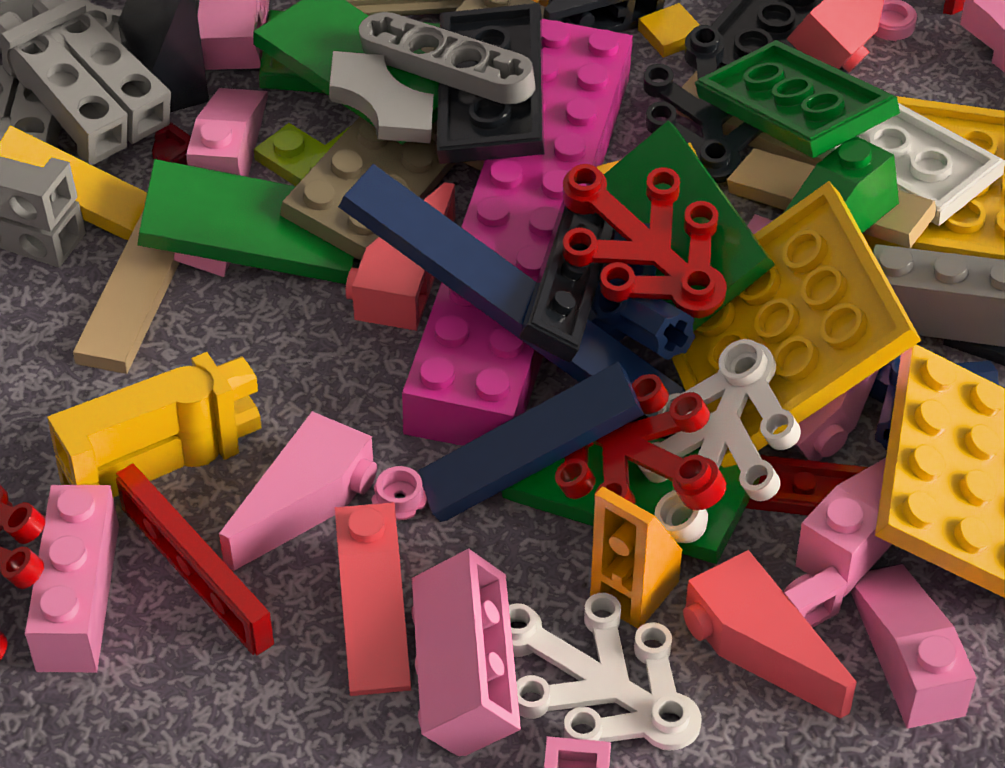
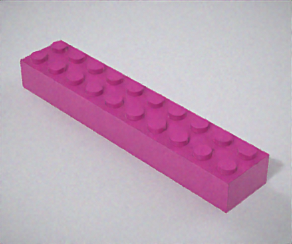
(467, 365)

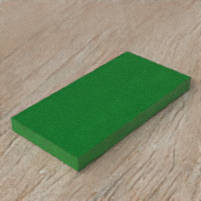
(309, 34)
(797, 98)
(233, 222)
(733, 246)
(543, 493)

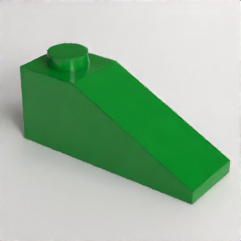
(861, 175)

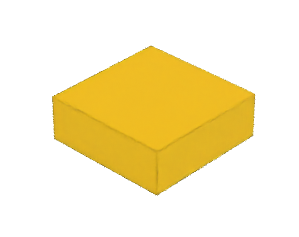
(667, 29)

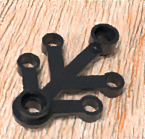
(703, 52)

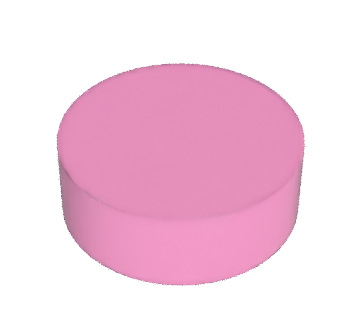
(896, 20)

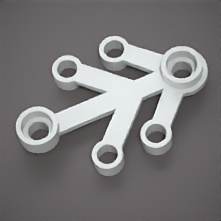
(727, 431)
(605, 680)

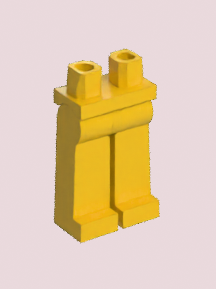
(157, 423)

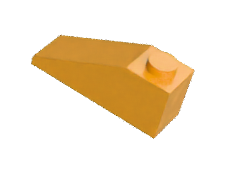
(632, 557)

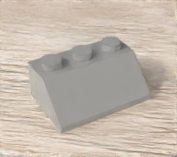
(948, 293)

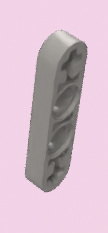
(498, 75)

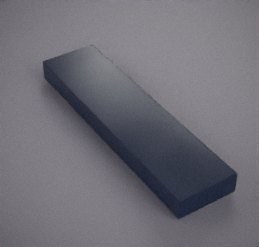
(530, 442)

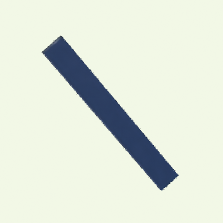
(476, 272)

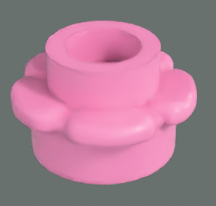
(400, 481)

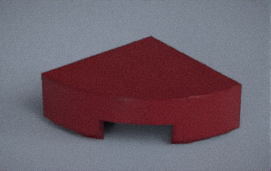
(171, 145)

